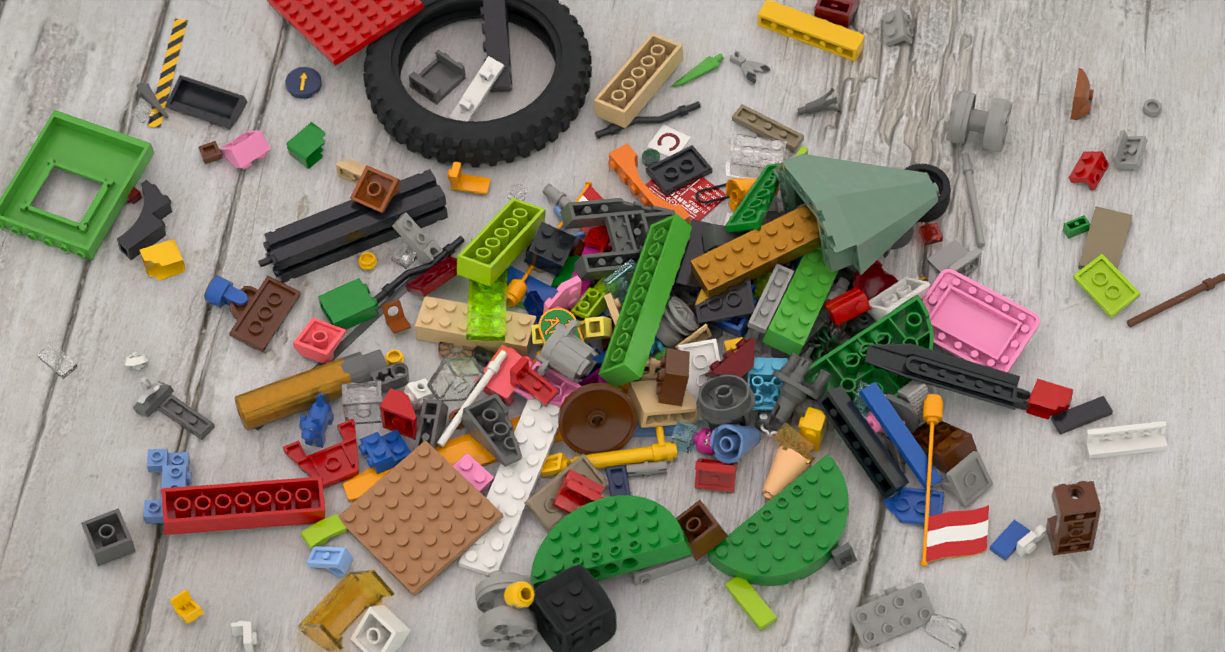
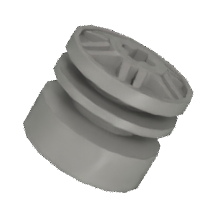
(676, 323)

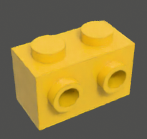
(813, 427)

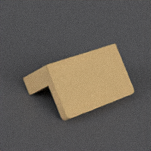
(350, 170)

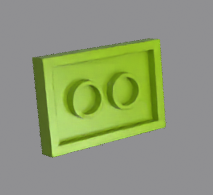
(1106, 286)

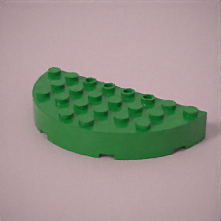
(847, 363)
(790, 532)
(611, 539)

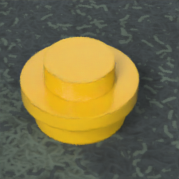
(367, 261)
(394, 356)

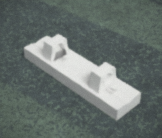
(477, 90)

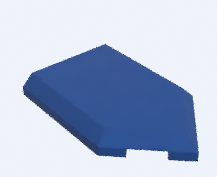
(910, 503)

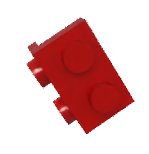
(1089, 169)

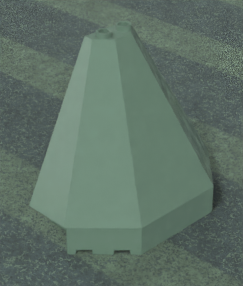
(856, 205)

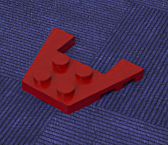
(332, 463)

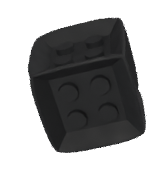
(573, 612)

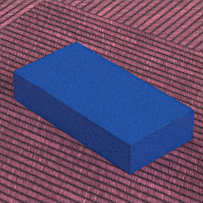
(1006, 543)

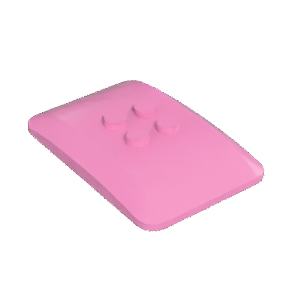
(977, 321)

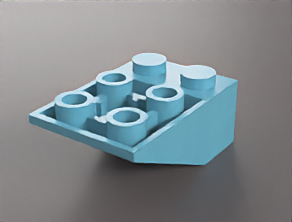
(763, 383)

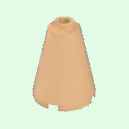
(783, 471)

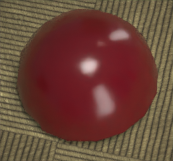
(873, 280)

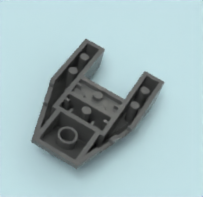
(626, 227)

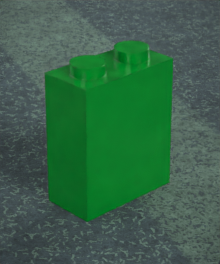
(348, 304)

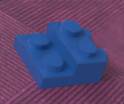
(384, 451)

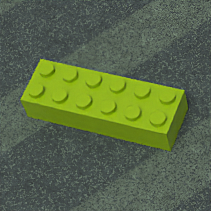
(500, 242)

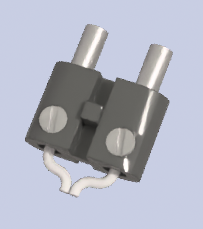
(768, 422)

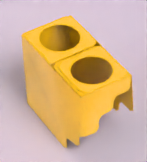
(163, 260)

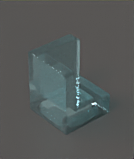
(683, 436)

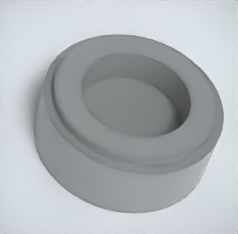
(1152, 108)

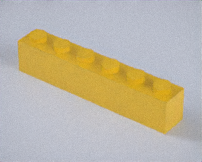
(811, 30)

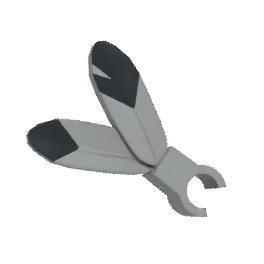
(749, 67)

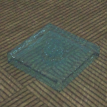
(620, 280)

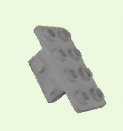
(891, 614)

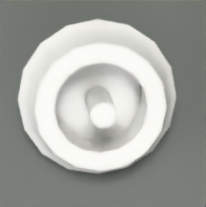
(136, 360)

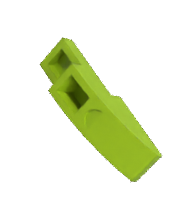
(592, 302)

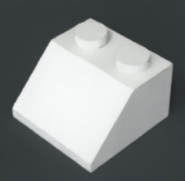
(380, 631)

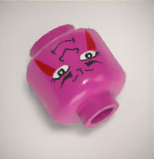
(702, 441)

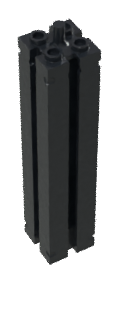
(350, 228)

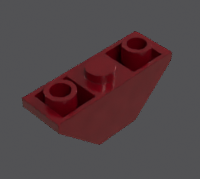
(735, 362)

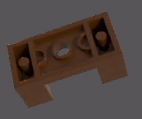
(1075, 520)

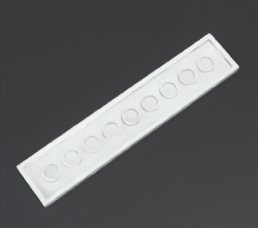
(514, 486)

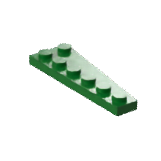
(756, 203)

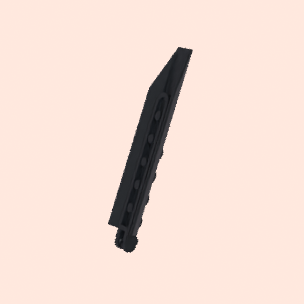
(949, 373)

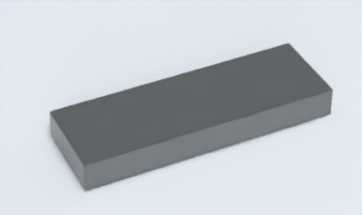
(186, 417)

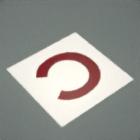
(668, 141)

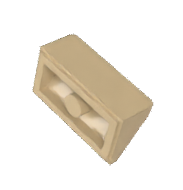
(700, 335)

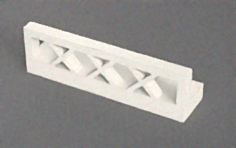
(1126, 441)

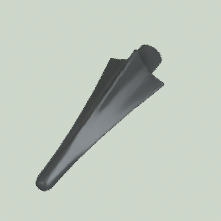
(148, 95)

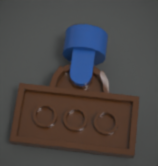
(256, 310)

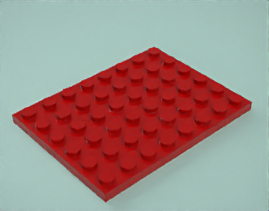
(344, 26)

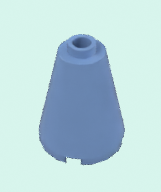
(733, 442)

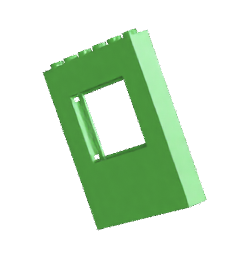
(84, 151)

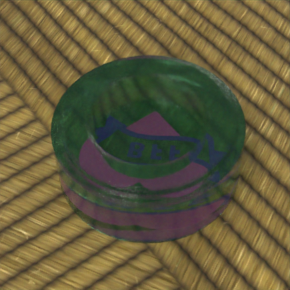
(650, 157)

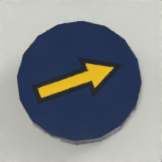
(303, 82)

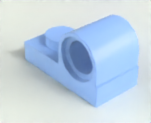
(334, 559)

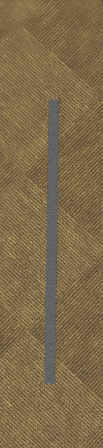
(366, 324)

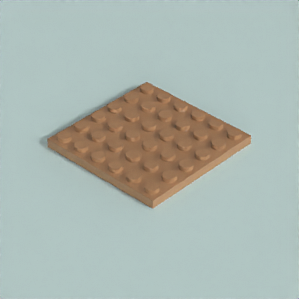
(420, 517)

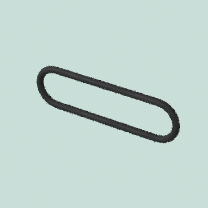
(710, 188)

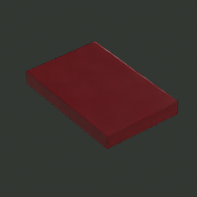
(434, 277)

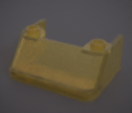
(342, 607)

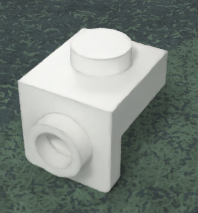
(245, 629)

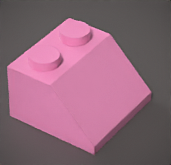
(245, 149)

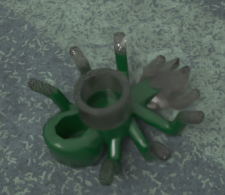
(827, 345)

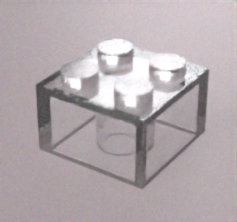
(455, 378)
(362, 402)

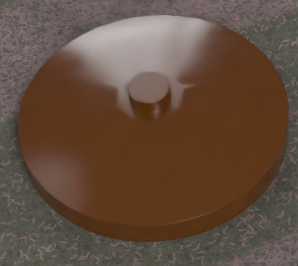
(597, 419)

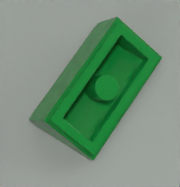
(566, 272)

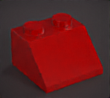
(398, 414)

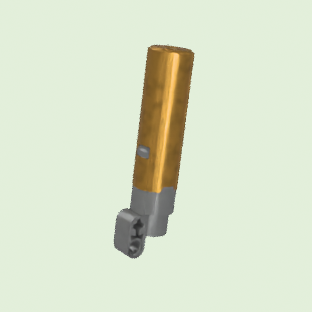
(301, 390)

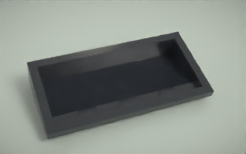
(206, 102)

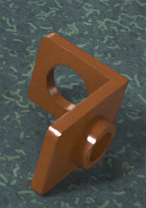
(397, 322)

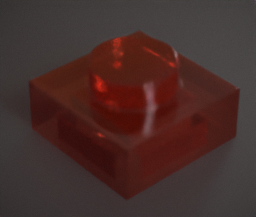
(930, 233)

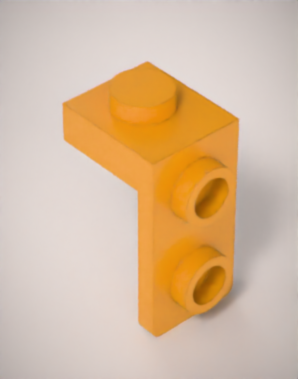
(467, 183)

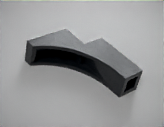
(149, 225)

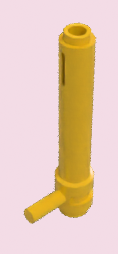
(655, 453)

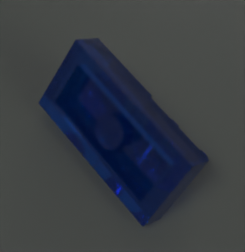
(534, 305)

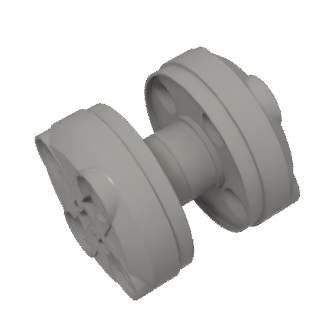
(966, 118)
(501, 624)

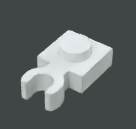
(1028, 542)

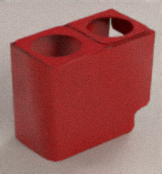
(1048, 399)

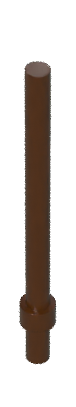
(1207, 285)

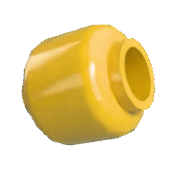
(519, 594)

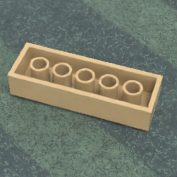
(638, 80)
(447, 322)

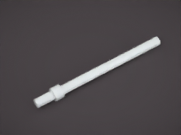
(493, 368)

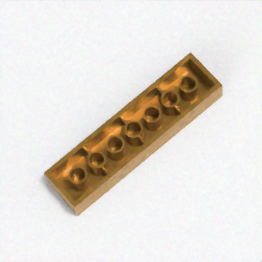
(757, 252)

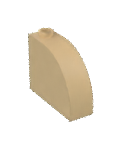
(652, 413)

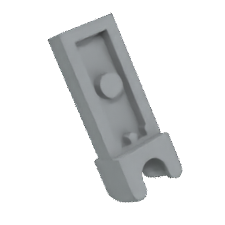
(416, 238)

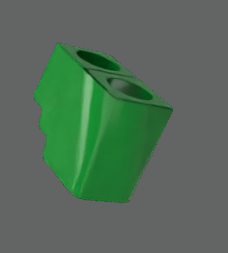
(307, 145)

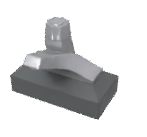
(152, 396)

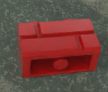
(847, 306)

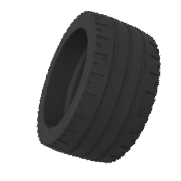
(940, 178)

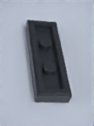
(1081, 415)

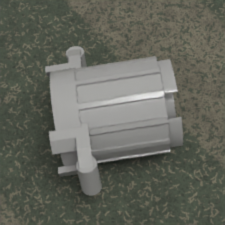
(567, 353)

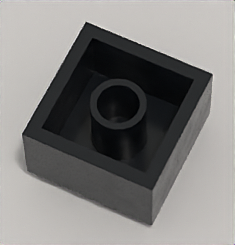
(550, 249)

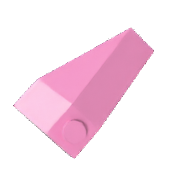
(559, 381)

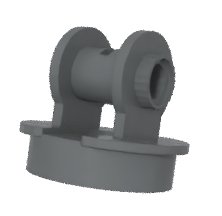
(725, 401)

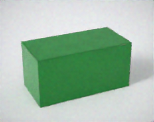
(1076, 226)

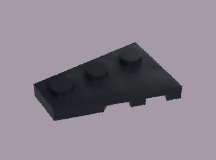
(730, 305)

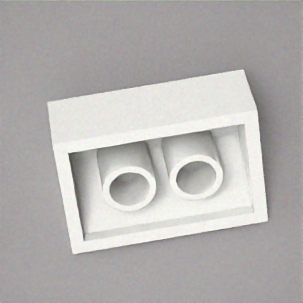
(896, 296)

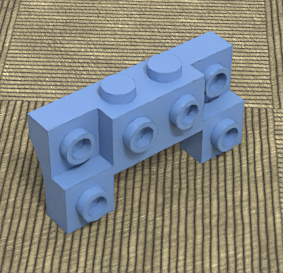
(174, 474)

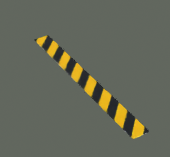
(168, 70)

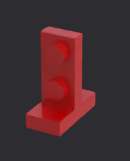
(532, 382)

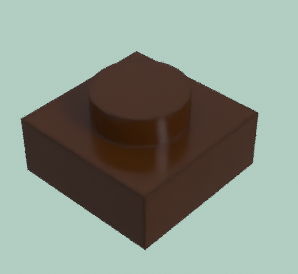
(210, 152)

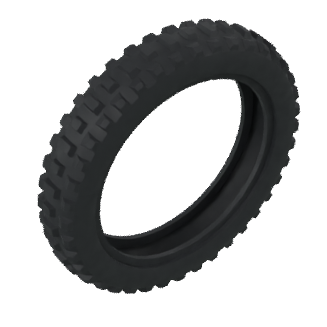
(480, 140)

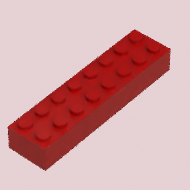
(242, 505)

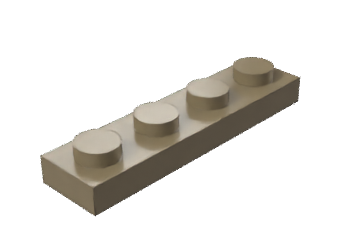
(767, 127)

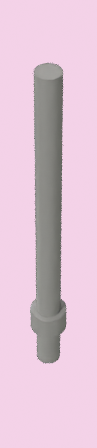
(967, 169)

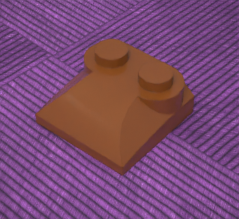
(1081, 96)
(375, 189)

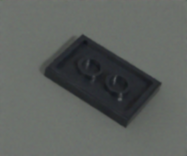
(679, 170)

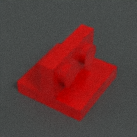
(715, 475)
(576, 492)

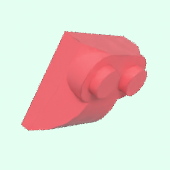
(319, 340)

